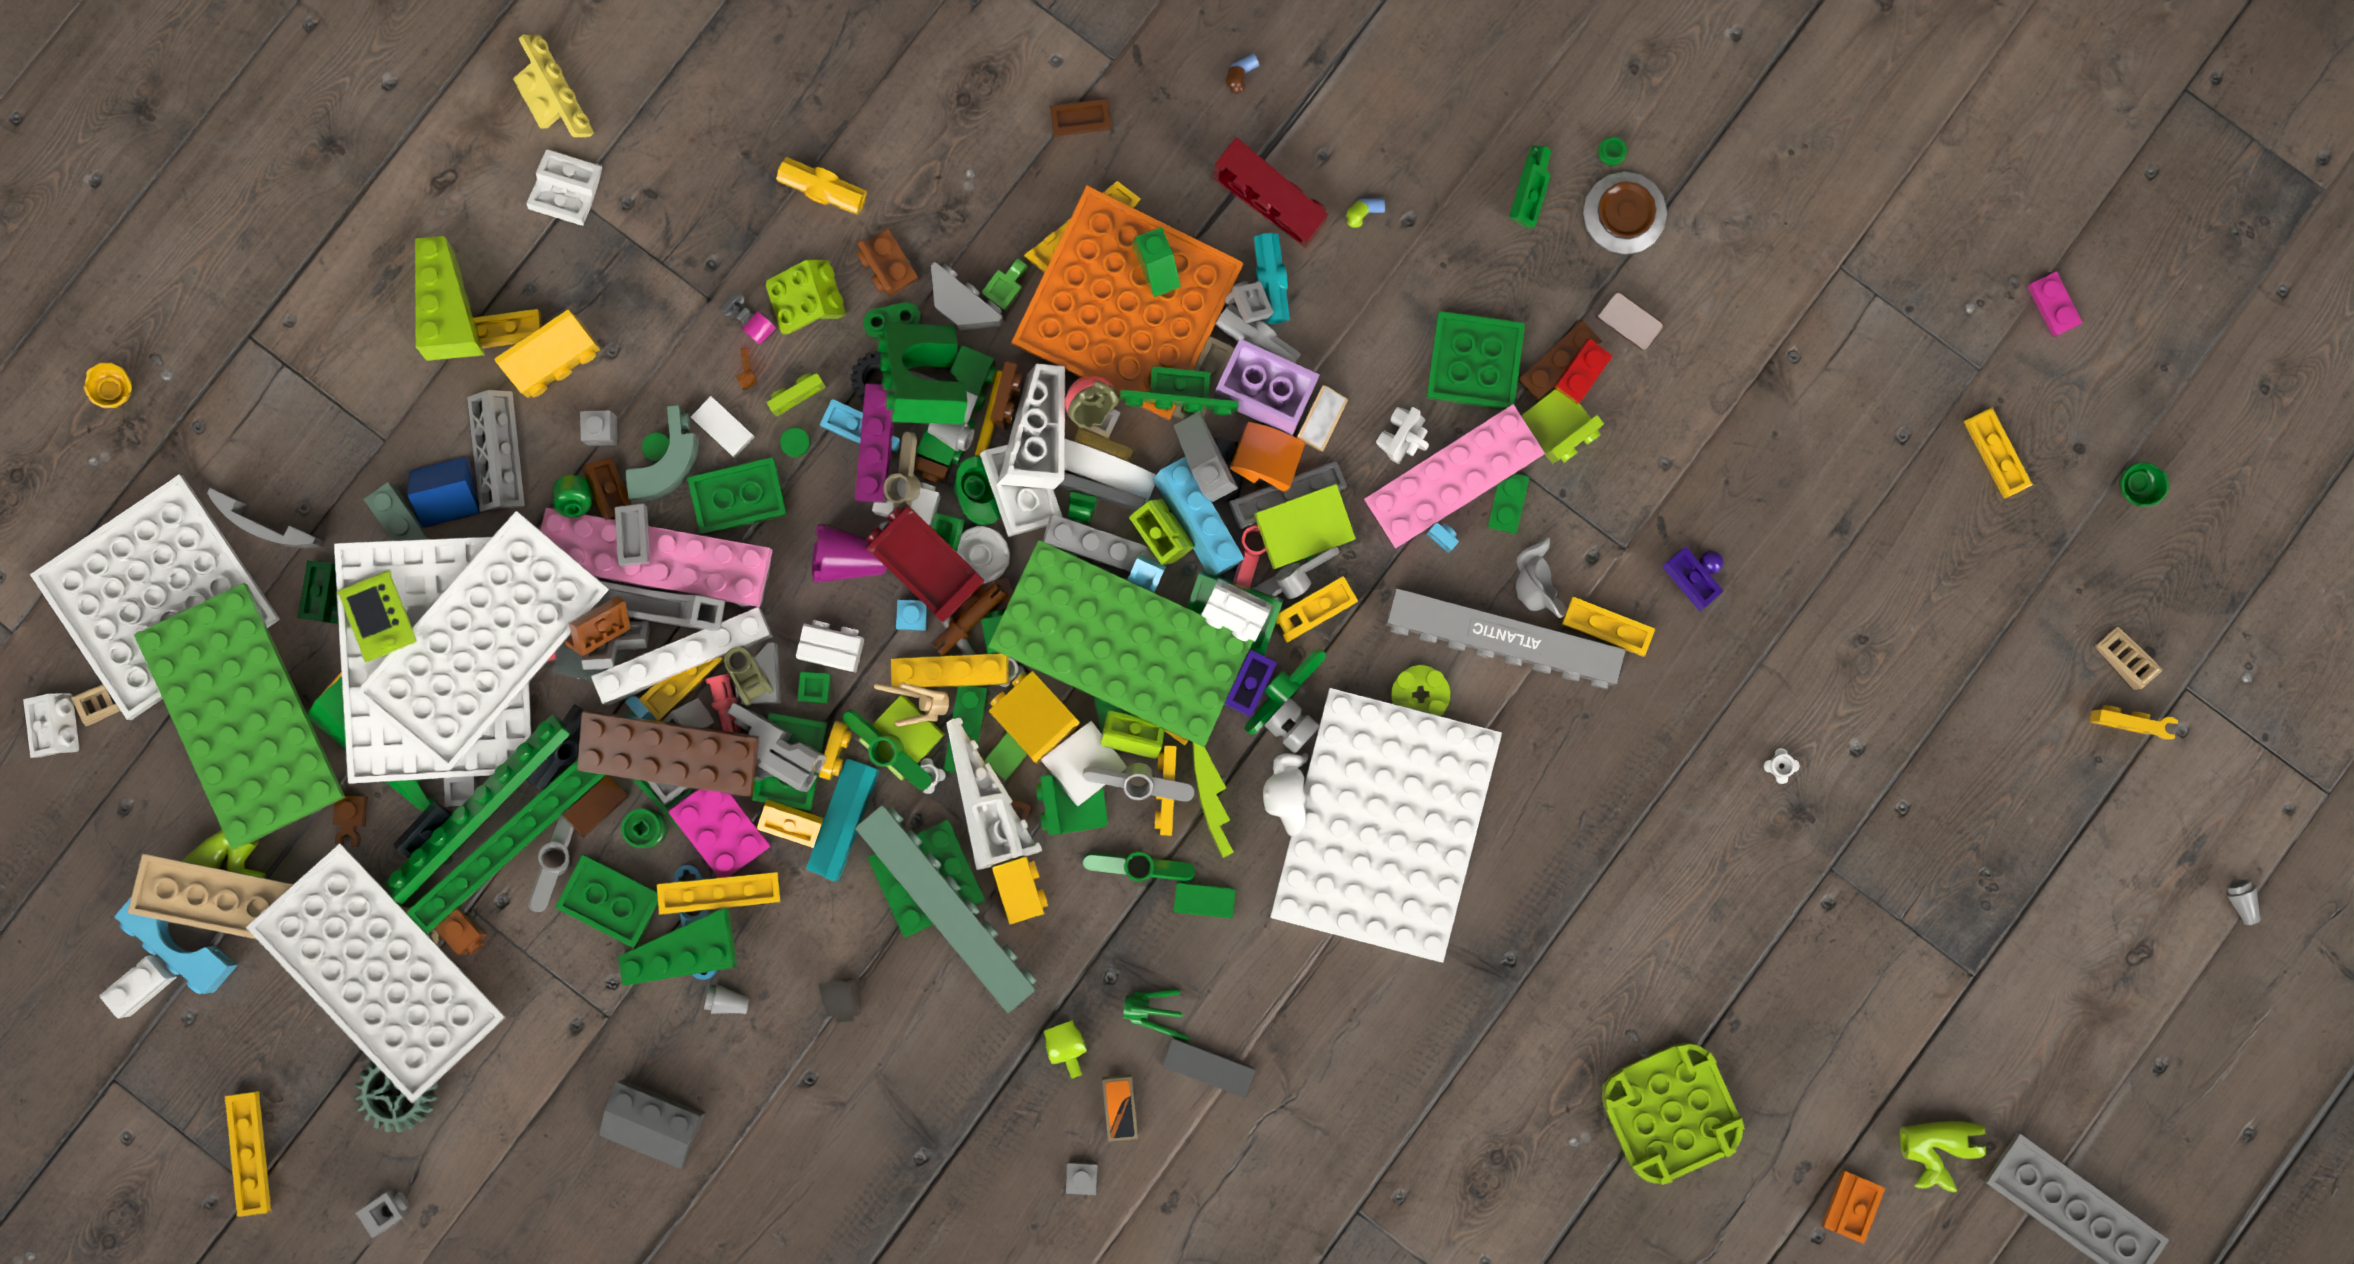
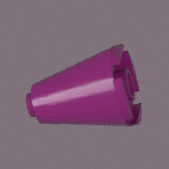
(842, 556)

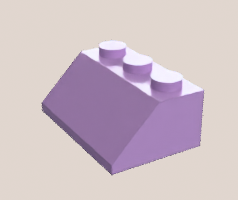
(1266, 386)

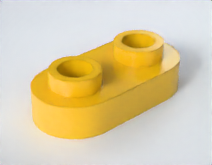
(839, 738)

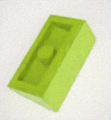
(1132, 735)

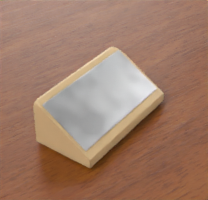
(1322, 418)

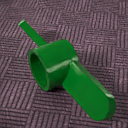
(1282, 689)
(900, 762)
(1158, 868)

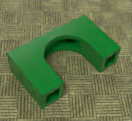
(912, 397)

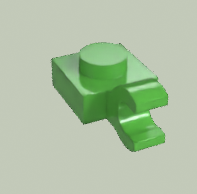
(1003, 287)

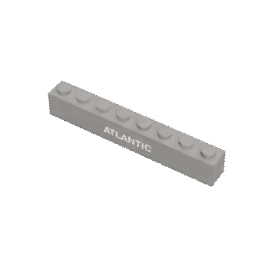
(1505, 638)

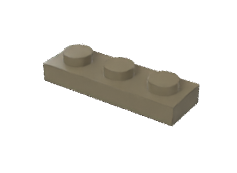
(1214, 360)

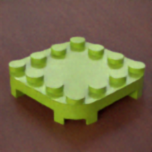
(1672, 1112)

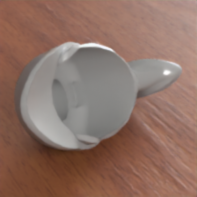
(1534, 580)

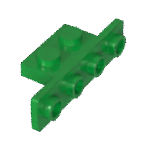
(1179, 388)

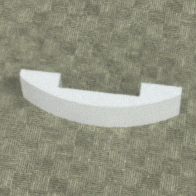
(1107, 469)

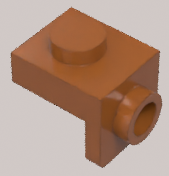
(461, 933)

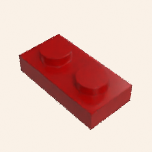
(1583, 371)

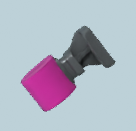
(754, 324)

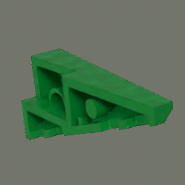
(329, 716)

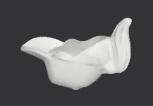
(1284, 792)

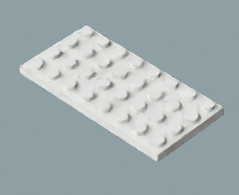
(482, 641)
(376, 972)

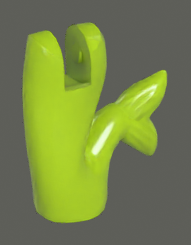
(214, 851)
(1950, 1136)

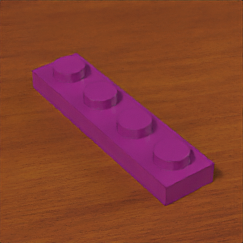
(874, 446)

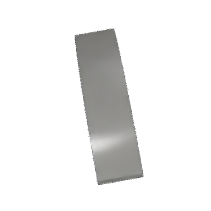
(233, 509)

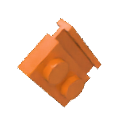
(1853, 1206)

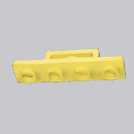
(548, 91)

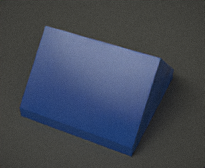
(443, 492)

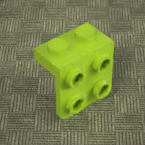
(805, 295)
(1561, 426)

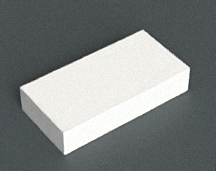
(722, 427)

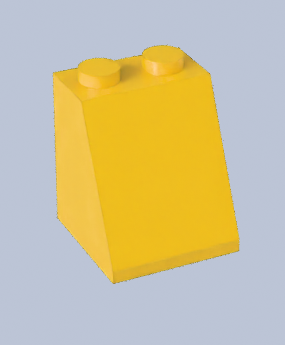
(1033, 716)

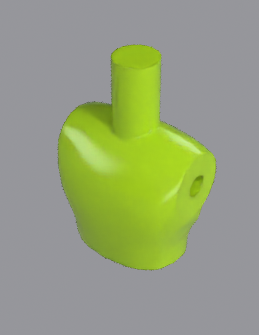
(1065, 1044)

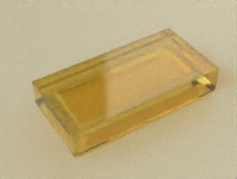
(1104, 445)

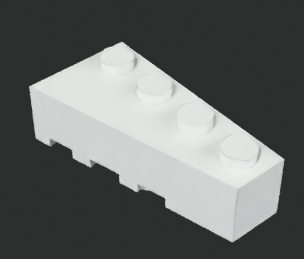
(1038, 432)

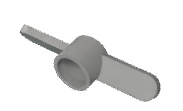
(1293, 578)
(1154, 787)
(547, 876)

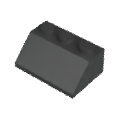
(651, 1123)

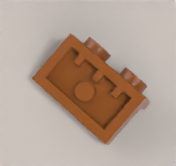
(887, 262)
(598, 626)

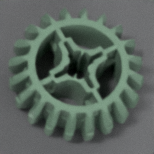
(395, 1102)

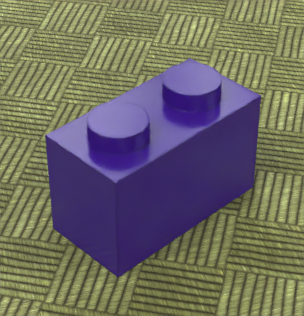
(1250, 683)

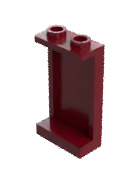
(924, 562)

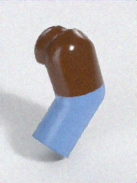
(1237, 72)

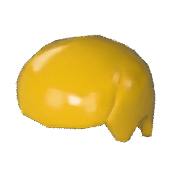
(107, 385)

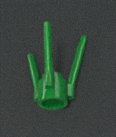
(1138, 1008)

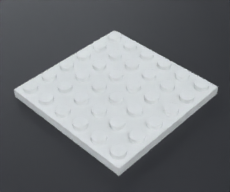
(136, 574)

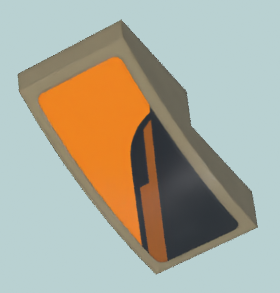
(1120, 1107)

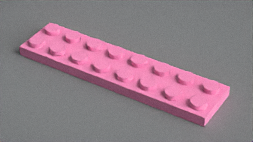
(678, 559)

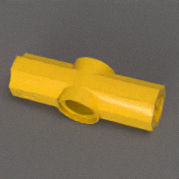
(821, 185)

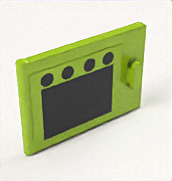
(377, 616)

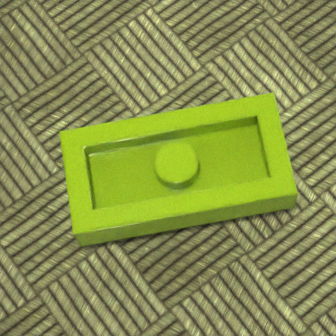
(785, 399)

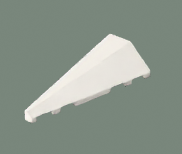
(992, 823)

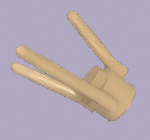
(930, 701)

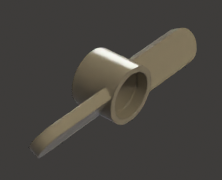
(906, 471)

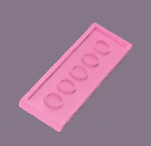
(1454, 476)

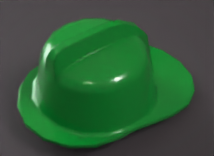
(975, 492)

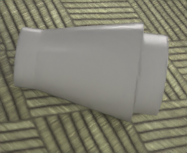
(954, 435)
(2245, 900)
(723, 1000)

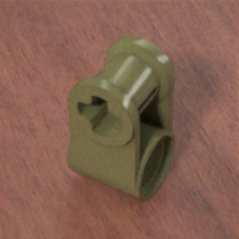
(747, 676)

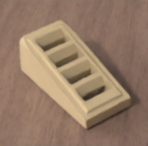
(2135, 651)
(87, 718)

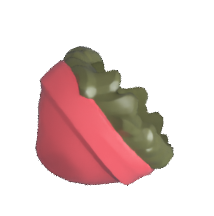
(1090, 400)

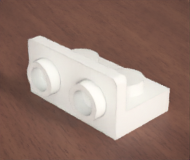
(51, 724)

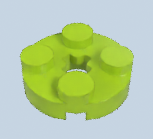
(1431, 681)

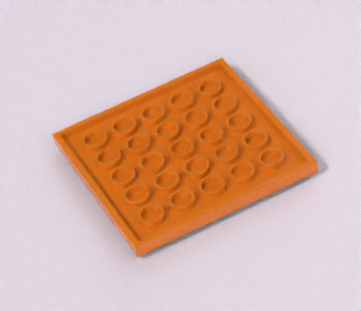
(1098, 308)

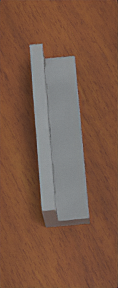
(499, 449)

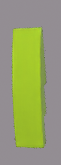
(1208, 785)

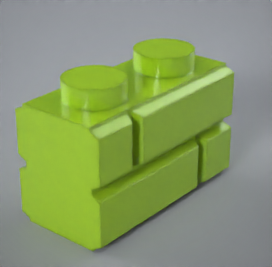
(1162, 531)

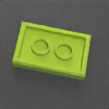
(1304, 526)

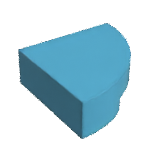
(639, 709)

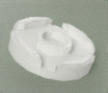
(985, 552)

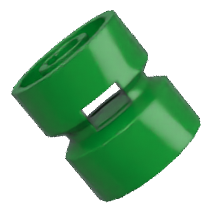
(644, 828)

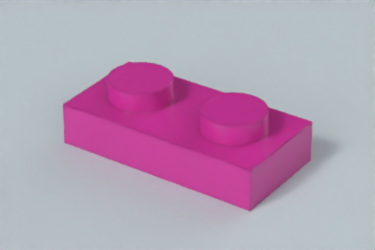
(2054, 304)

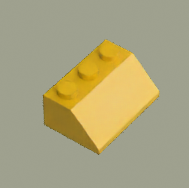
(548, 354)

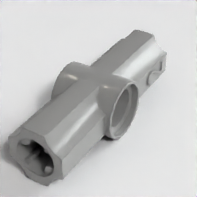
(1255, 333)

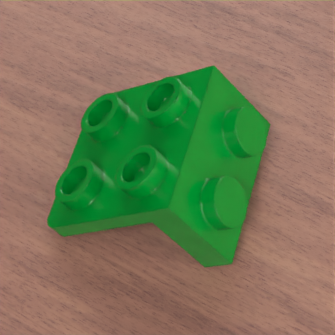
(1063, 815)

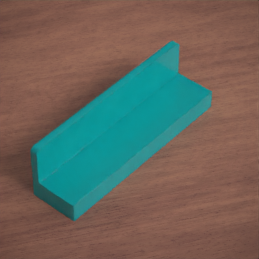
(841, 818)

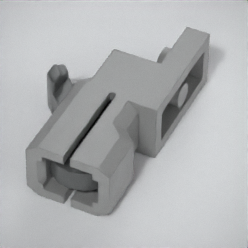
(776, 755)

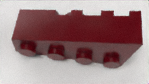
(1269, 193)

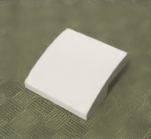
(564, 187)
(1074, 755)

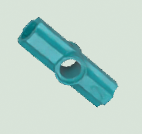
(1272, 275)

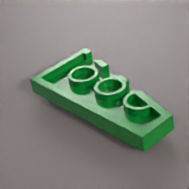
(686, 951)

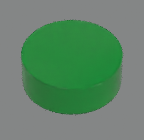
(795, 442)
(655, 446)

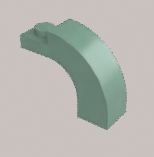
(675, 466)

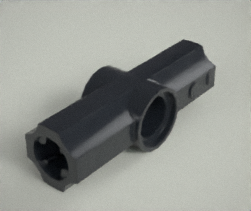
(563, 754)

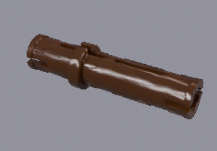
(968, 619)

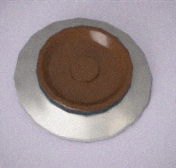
(1625, 213)

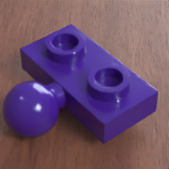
(1695, 577)

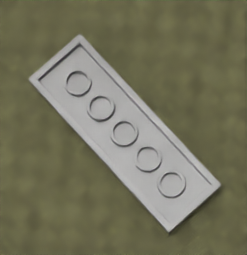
(2072, 1206)

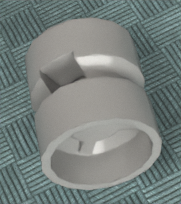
(1300, 732)

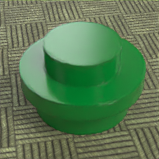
(1612, 151)

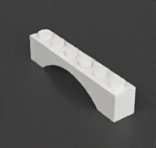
(680, 656)

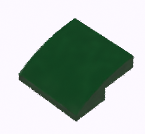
(319, 593)

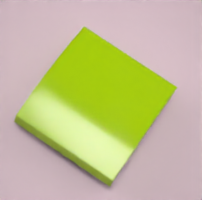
(916, 738)

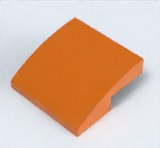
(1267, 455)

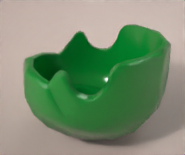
(2144, 484)

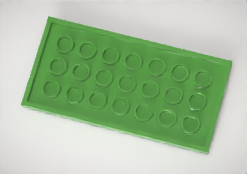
(1120, 643)
(239, 716)

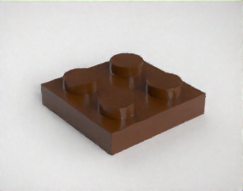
(1009, 386)

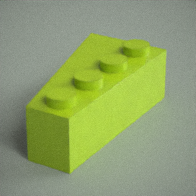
(442, 307)

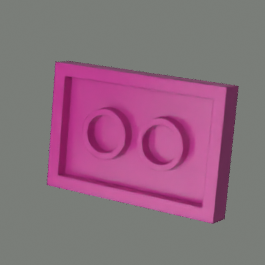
(719, 830)

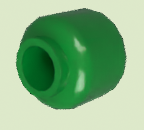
(571, 496)

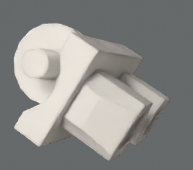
(1407, 438)

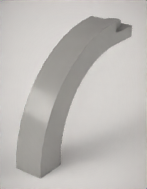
(668, 608)

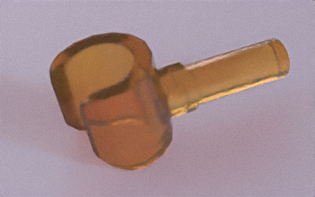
(746, 378)

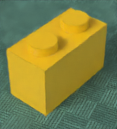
(1019, 890)

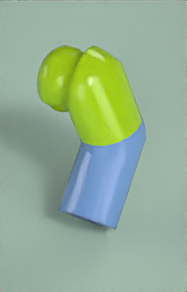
(1362, 208)

